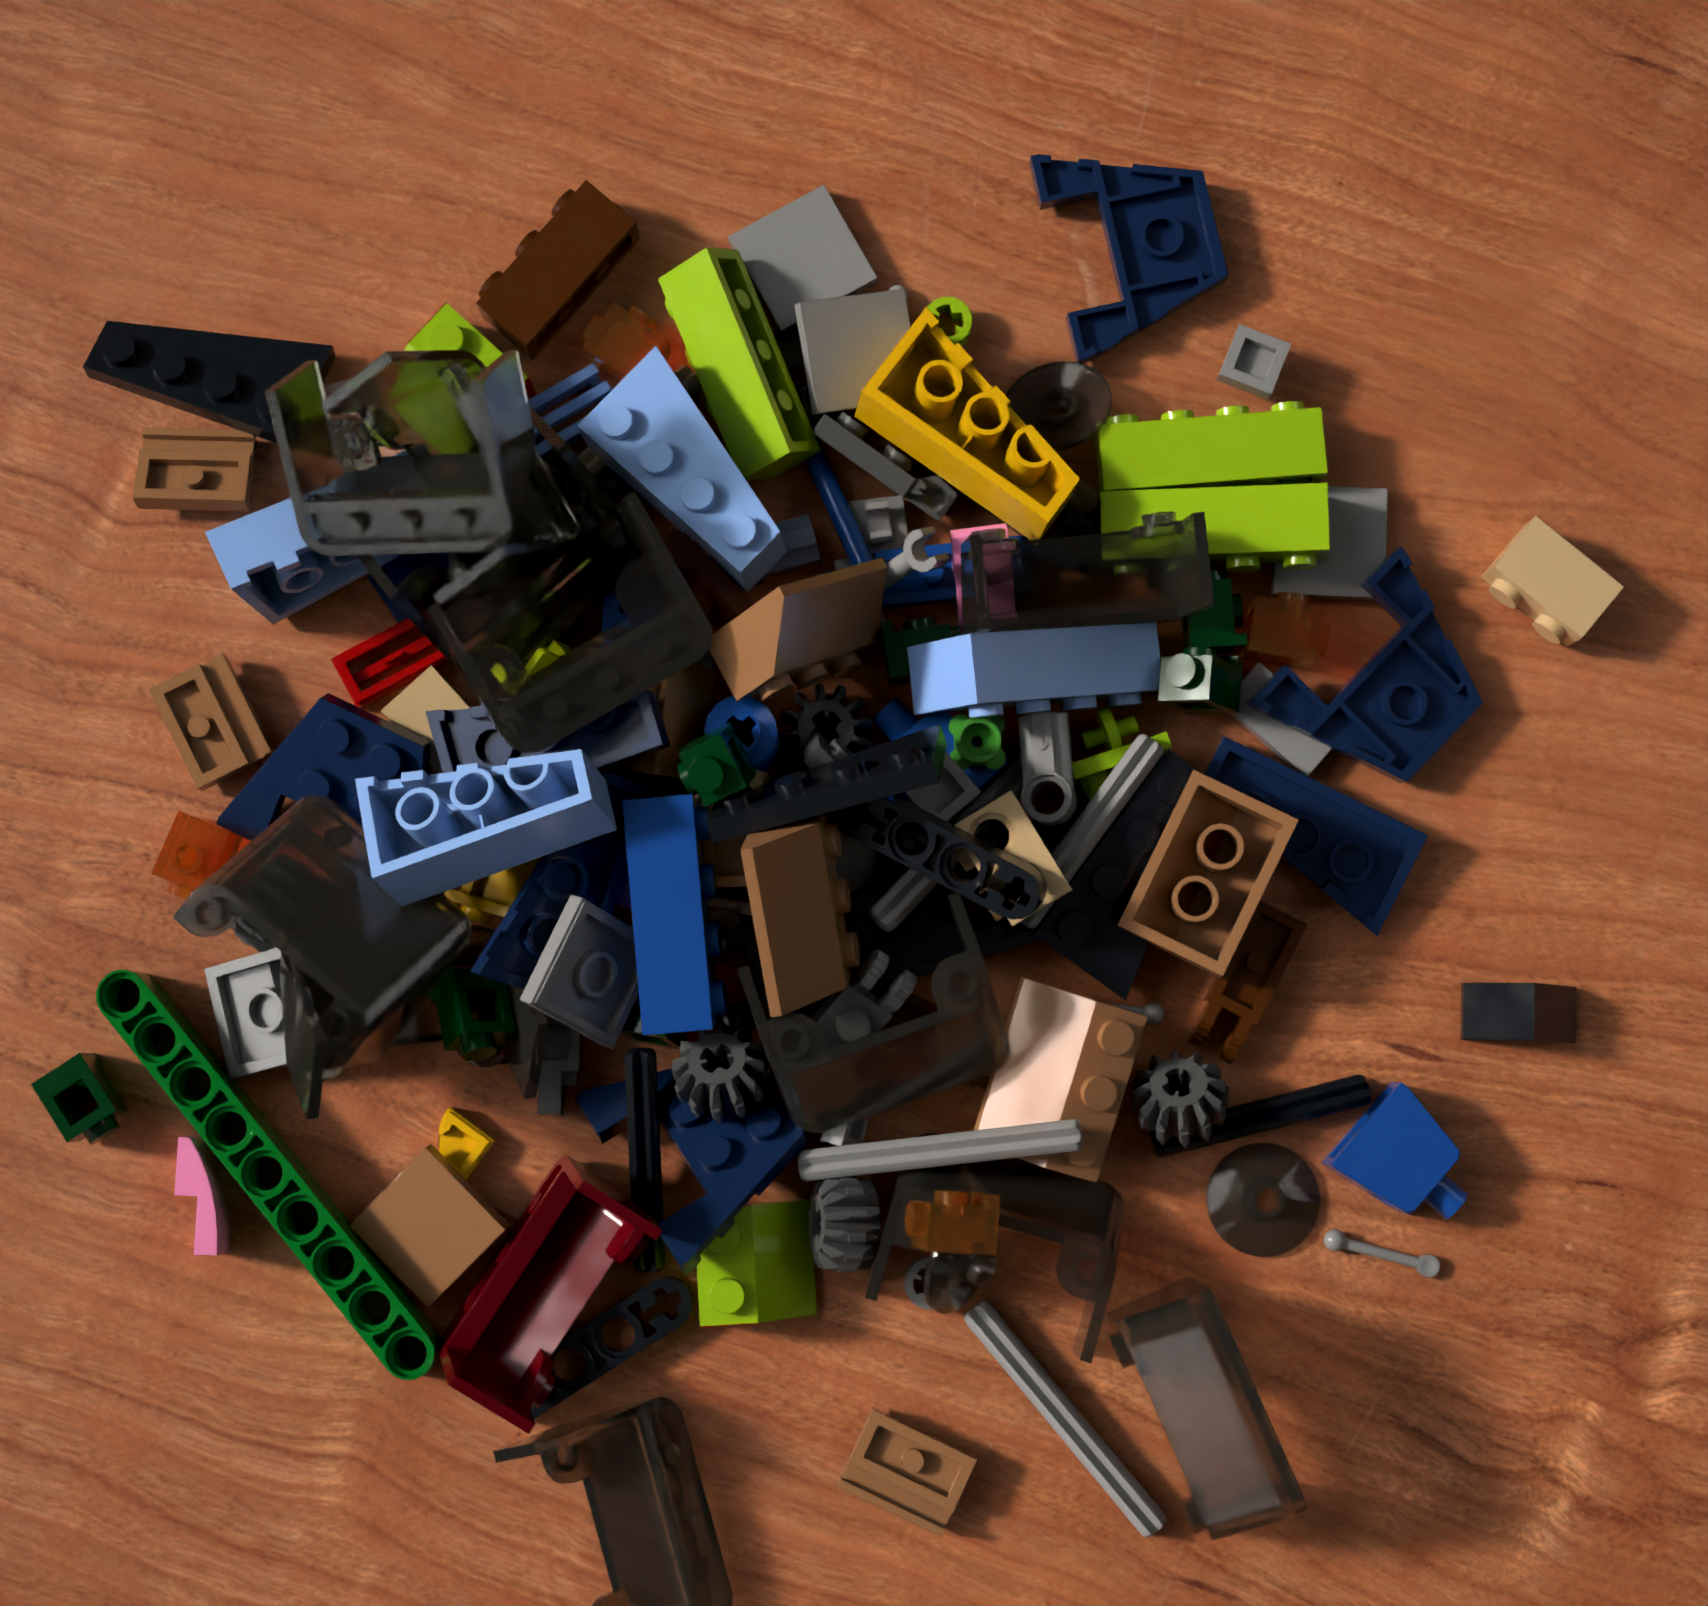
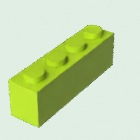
(738, 363)
(1212, 450)
(1241, 521)

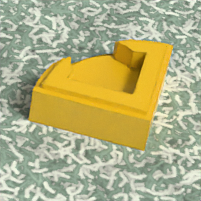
(462, 1142)

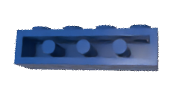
(672, 914)

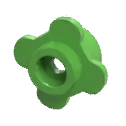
(988, 730)

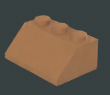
(802, 632)
(1207, 873)
(799, 912)
(1063, 1064)

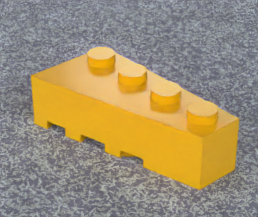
(964, 430)

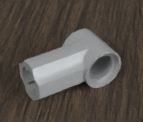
(1047, 764)

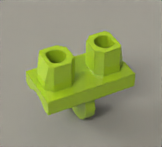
(1095, 769)

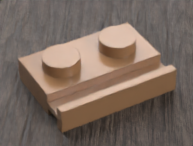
(195, 469)
(212, 722)
(907, 1472)

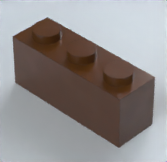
(557, 268)

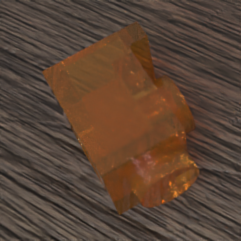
(953, 1223)

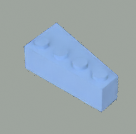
(675, 461)

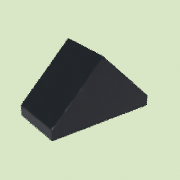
(1518, 1012)

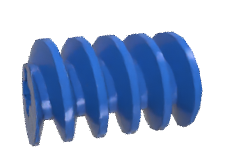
(749, 717)

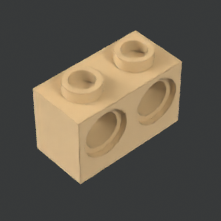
(1023, 844)

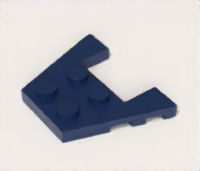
(1156, 237)
(1400, 701)
(324, 759)
(726, 1158)

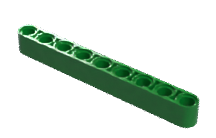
(243, 1161)

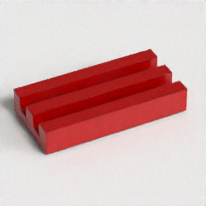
(396, 681)

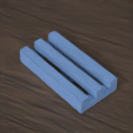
(586, 377)

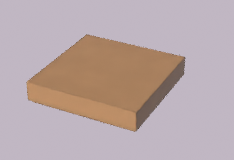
(429, 1225)

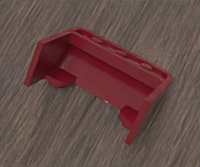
(537, 1287)

